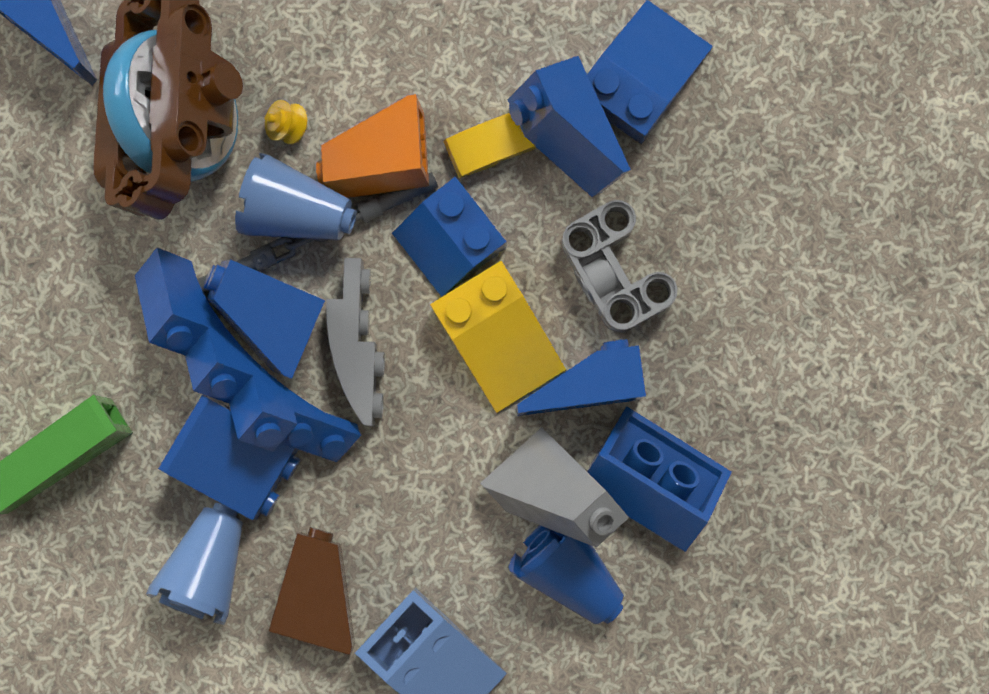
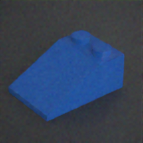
(50, 27)
(646, 70)
(569, 125)
(600, 379)

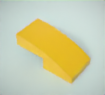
(486, 145)

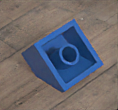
(449, 237)

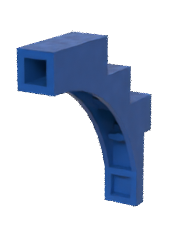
(219, 367)

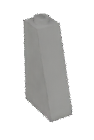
(554, 491)

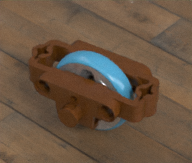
(162, 106)

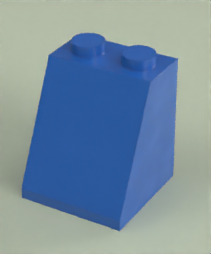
(264, 312)
(225, 468)

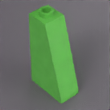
(60, 450)

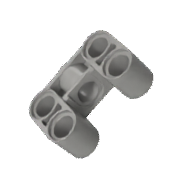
(602, 275)

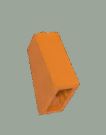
(379, 153)

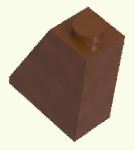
(315, 595)

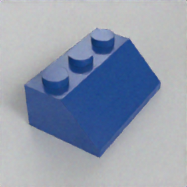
(658, 479)

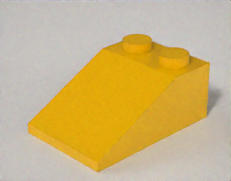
(498, 336)

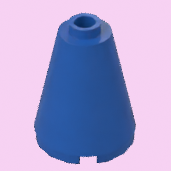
(569, 575)

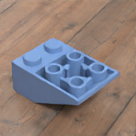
(427, 653)

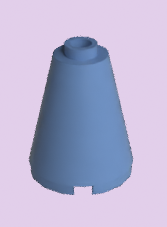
(290, 204)
(202, 566)

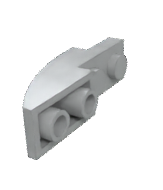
(355, 361)

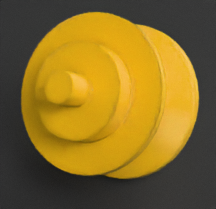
(285, 122)

